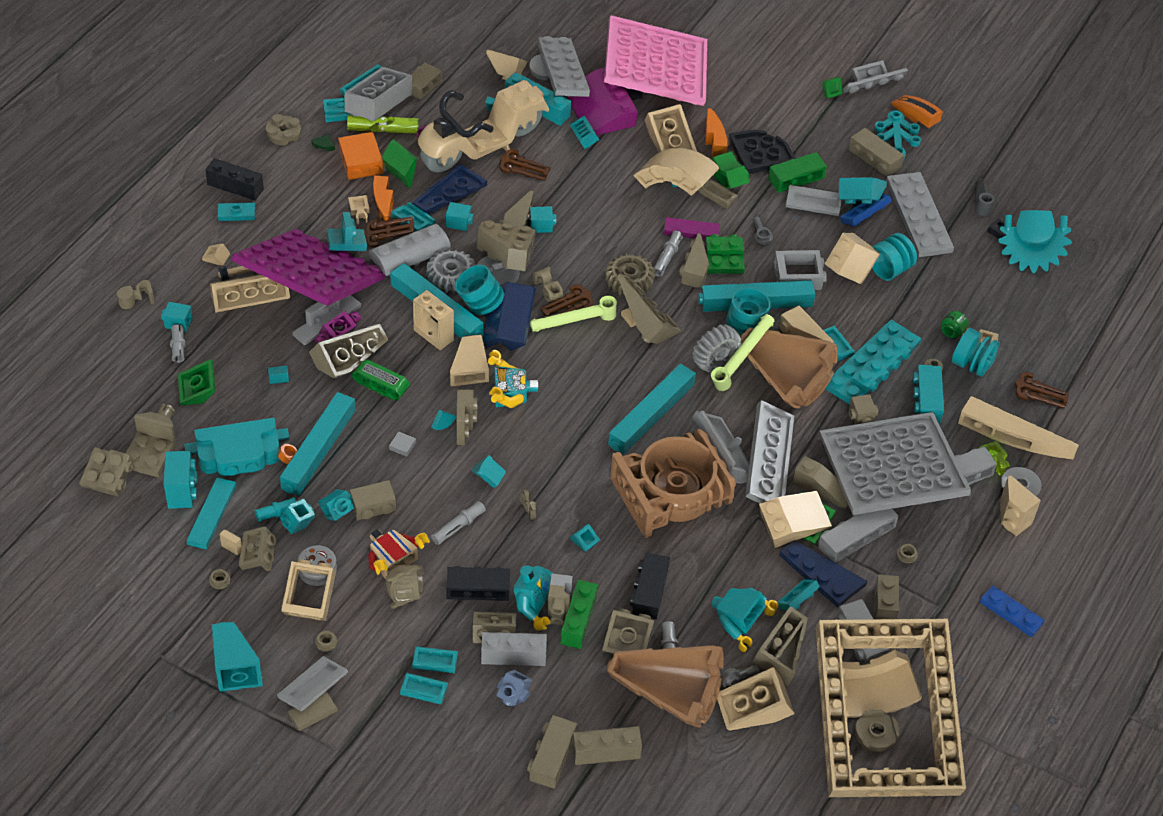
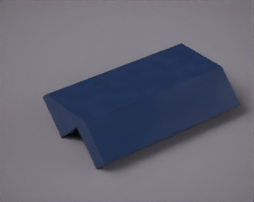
(511, 318)

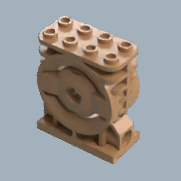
(676, 486)

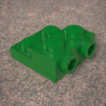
(725, 254)

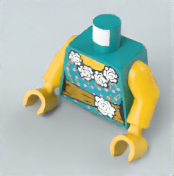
(510, 383)

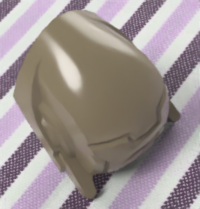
(405, 584)

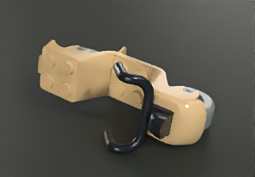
(513, 114)

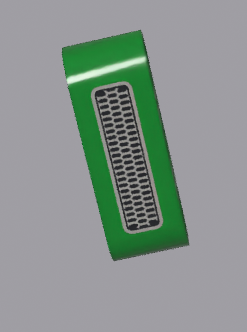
(380, 380)

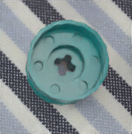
(895, 256)
(479, 289)
(747, 309)
(973, 351)

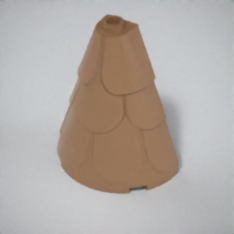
(794, 365)
(673, 678)

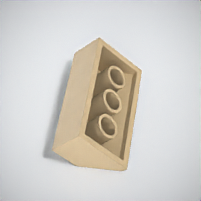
(246, 292)

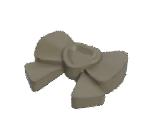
(529, 506)

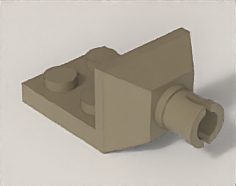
(153, 439)

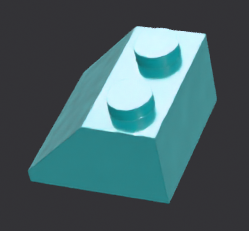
(861, 190)

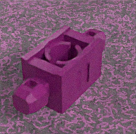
(344, 319)

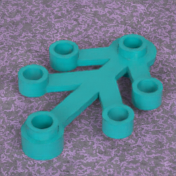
(896, 119)

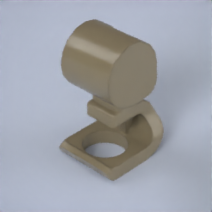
(551, 290)
(128, 296)

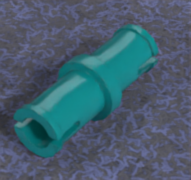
(273, 510)

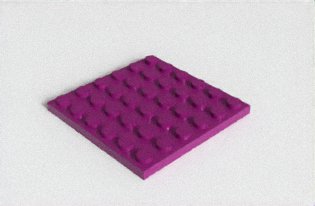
(309, 266)

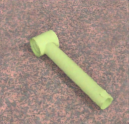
(606, 310)
(741, 353)

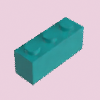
(928, 390)

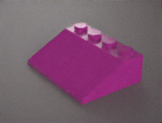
(606, 107)

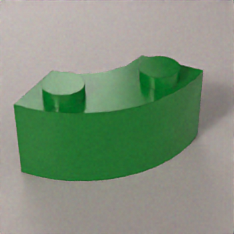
(730, 172)

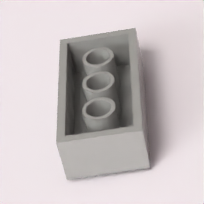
(378, 93)

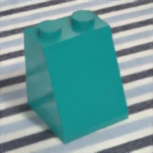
(234, 659)

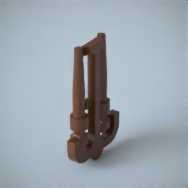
(524, 163)
(386, 233)
(568, 300)
(1040, 388)

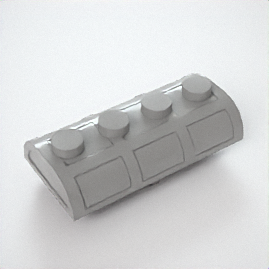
(410, 249)
(725, 443)

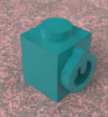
(336, 504)
(297, 516)

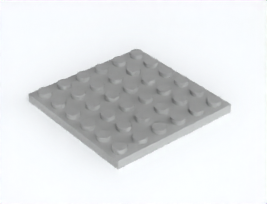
(894, 463)

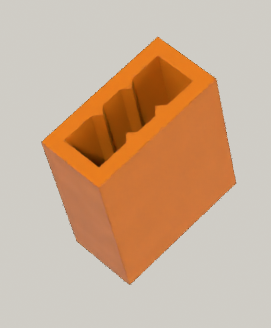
(360, 155)

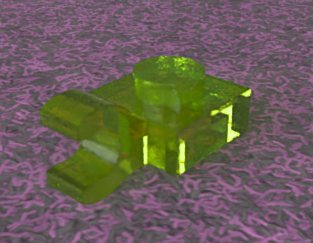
(998, 455)

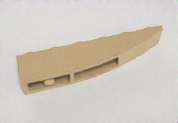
(1014, 430)

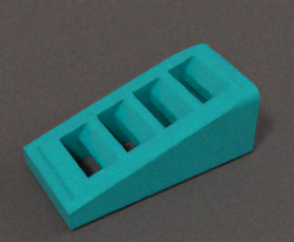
(590, 138)

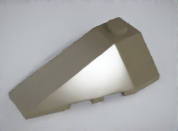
(650, 322)
(346, 352)

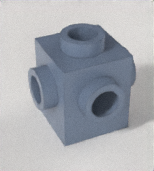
(514, 688)

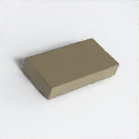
(718, 193)
(318, 710)

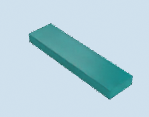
(211, 513)

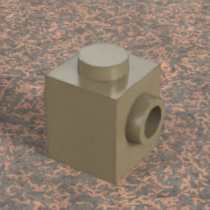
(862, 409)

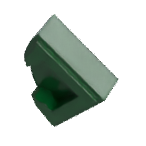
(323, 142)

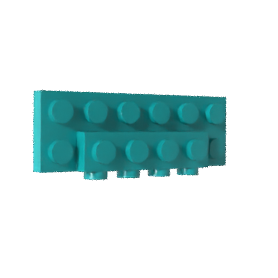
(873, 362)

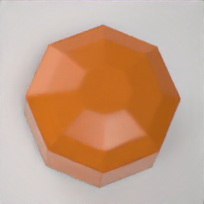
(286, 453)

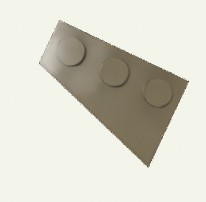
(783, 645)

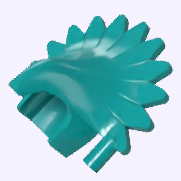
(1035, 239)

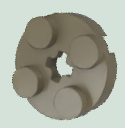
(278, 123)
(876, 742)

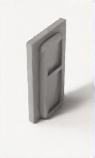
(813, 200)
(312, 683)

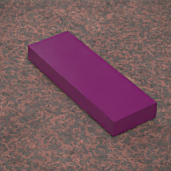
(690, 228)

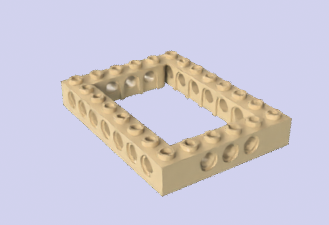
(934, 637)

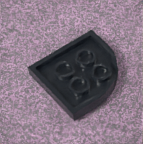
(759, 150)

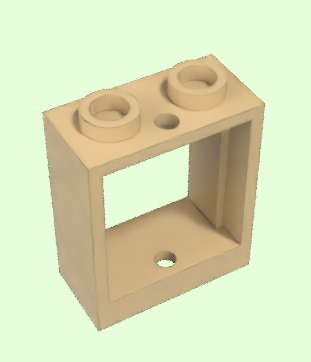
(442, 332)
(302, 611)

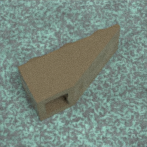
(696, 267)

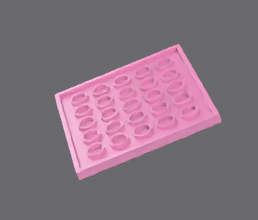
(656, 60)

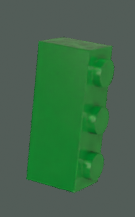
(797, 172)
(579, 614)

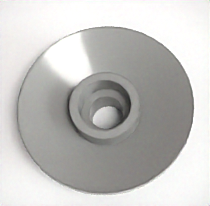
(1025, 477)

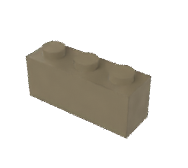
(876, 152)
(606, 745)
(552, 751)

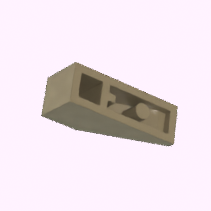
(520, 212)
(815, 477)

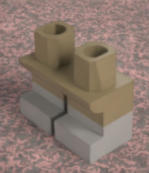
(559, 597)

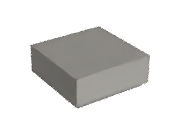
(402, 444)

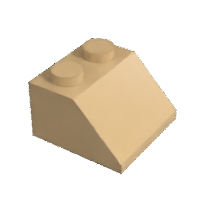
(852, 257)
(1017, 506)

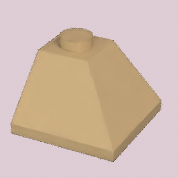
(505, 64)

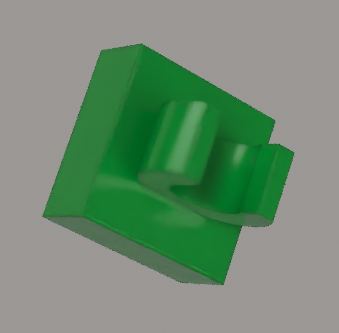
(832, 87)

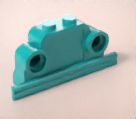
(237, 447)

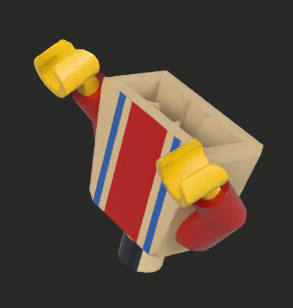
(393, 550)

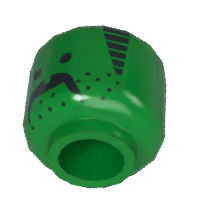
(954, 324)

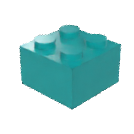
(180, 479)

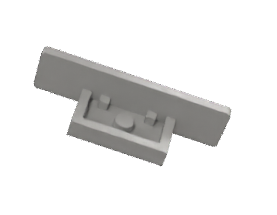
(871, 74)
(320, 314)

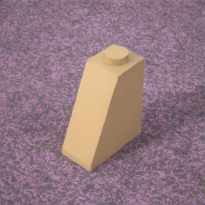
(470, 362)

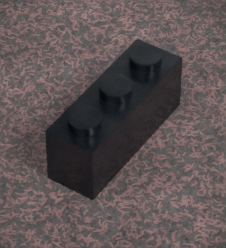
(234, 179)
(478, 583)
(650, 585)

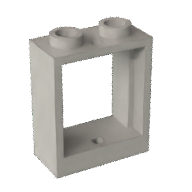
(802, 257)

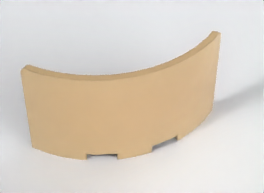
(680, 166)
(881, 685)

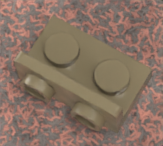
(257, 549)
(493, 623)

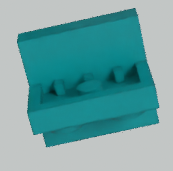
(348, 237)

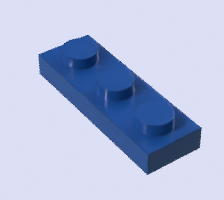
(864, 211)
(1012, 611)

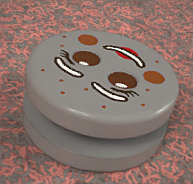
(316, 555)

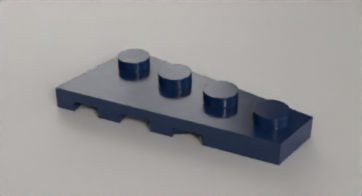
(449, 189)
(834, 581)

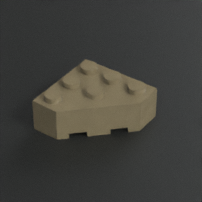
(507, 243)

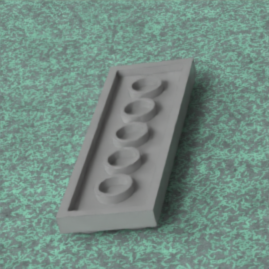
(563, 66)
(919, 214)
(769, 453)

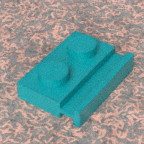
(335, 110)
(420, 218)

